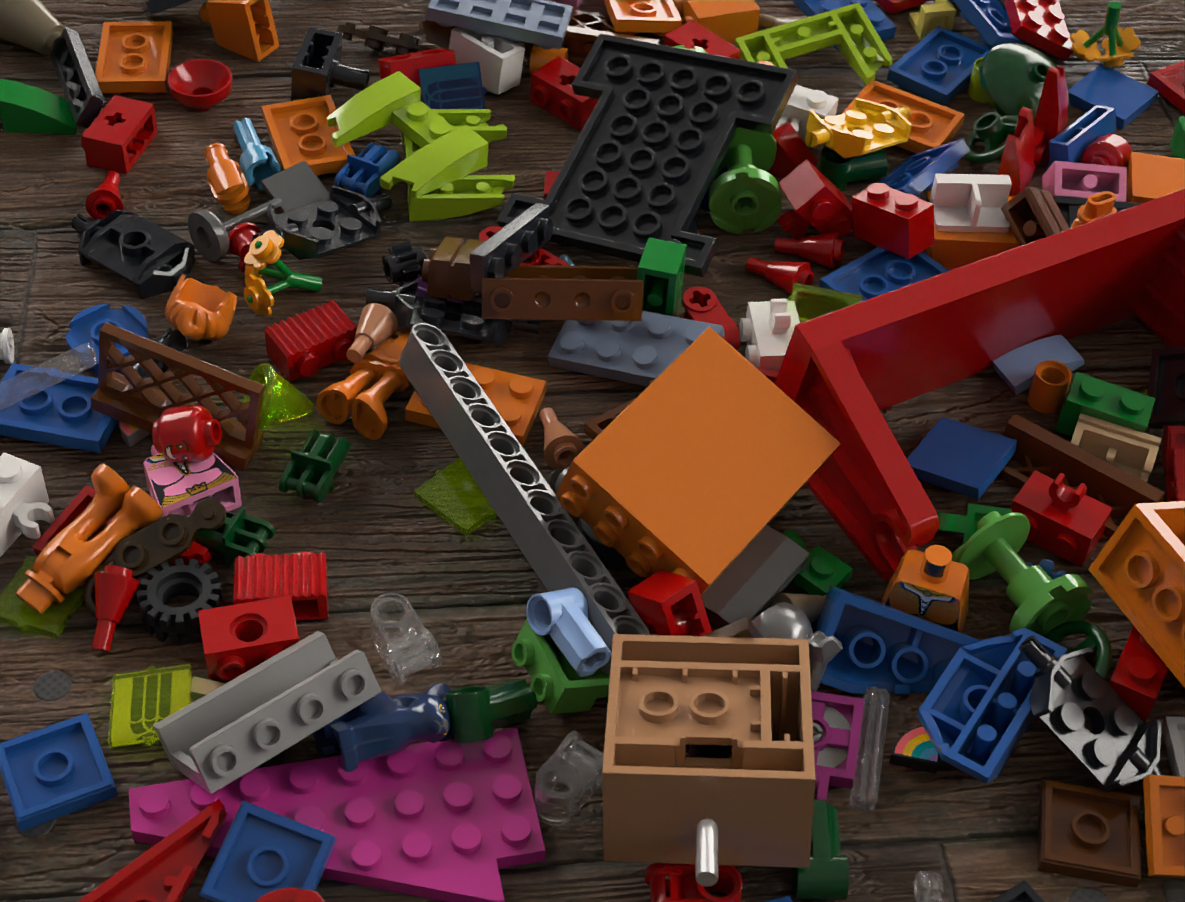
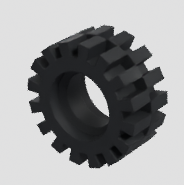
(173, 582)

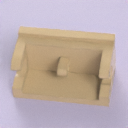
(1117, 445)

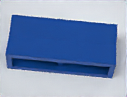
(1074, 139)

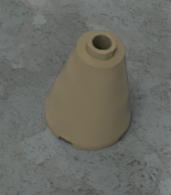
(29, 25)

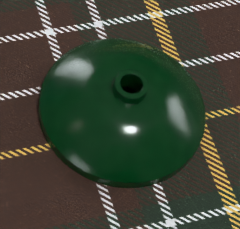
(1014, 78)

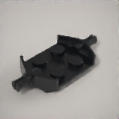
(328, 224)
(152, 260)
(449, 317)
(1120, 744)

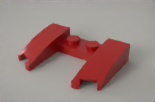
(1030, 140)

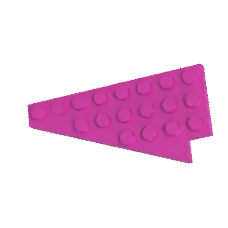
(404, 822)

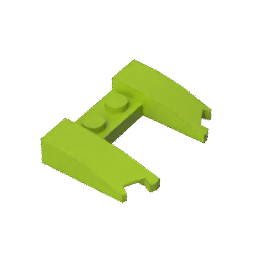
(844, 27)
(444, 151)
(470, 192)

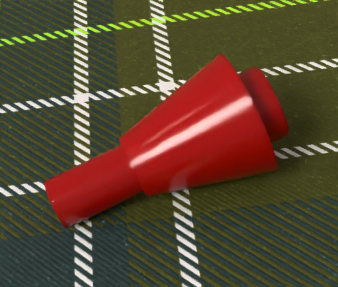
(105, 197)
(821, 249)
(782, 273)
(112, 596)

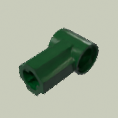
(852, 169)
(482, 709)
(828, 868)

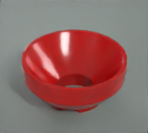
(200, 77)

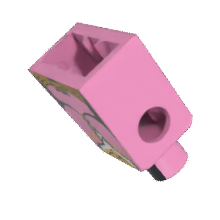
(183, 485)

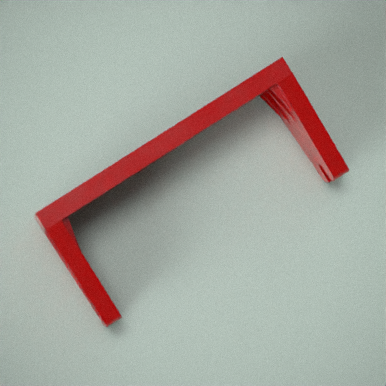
(954, 327)

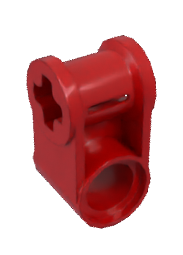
(704, 306)
(684, 887)

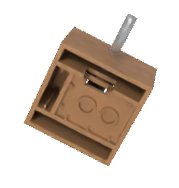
(712, 704)

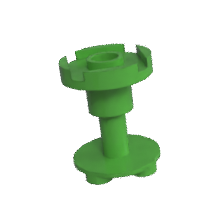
(746, 193)
(1039, 598)

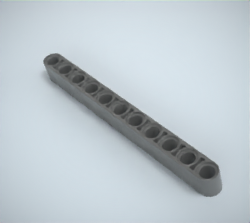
(514, 483)

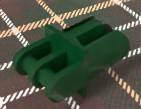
(315, 465)
(237, 536)

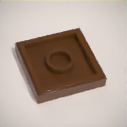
(1089, 833)

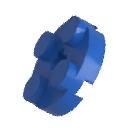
(87, 326)

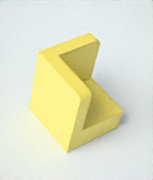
(932, 15)

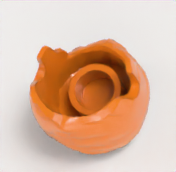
(200, 309)

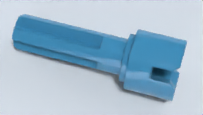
(257, 159)

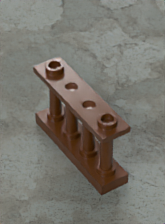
(564, 293)

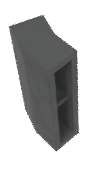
(754, 578)

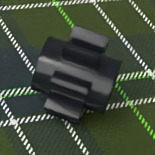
(403, 263)

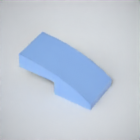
(1019, 365)

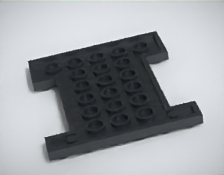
(653, 145)

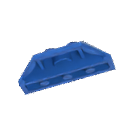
(983, 703)

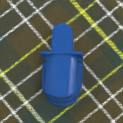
(364, 171)

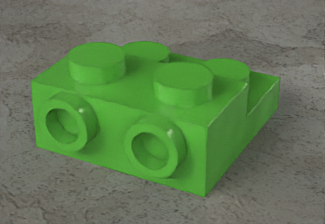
(553, 675)

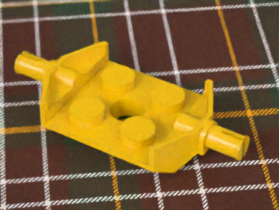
(860, 130)

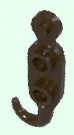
(378, 38)
(158, 543)

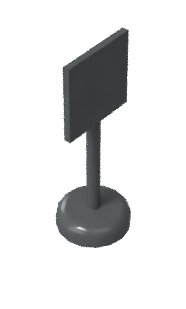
(288, 189)

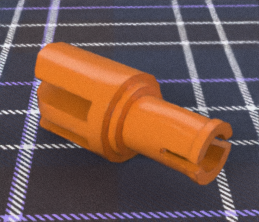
(226, 180)

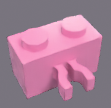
(1083, 180)

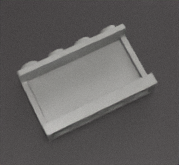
(265, 711)

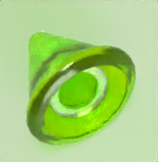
(280, 398)

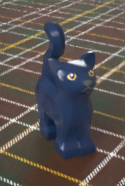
(386, 726)

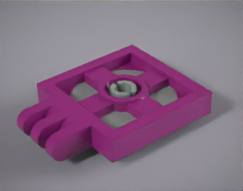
(836, 740)

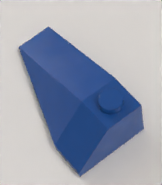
(884, 646)

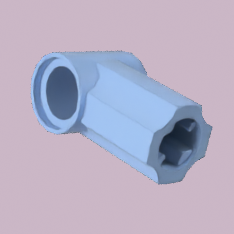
(565, 618)

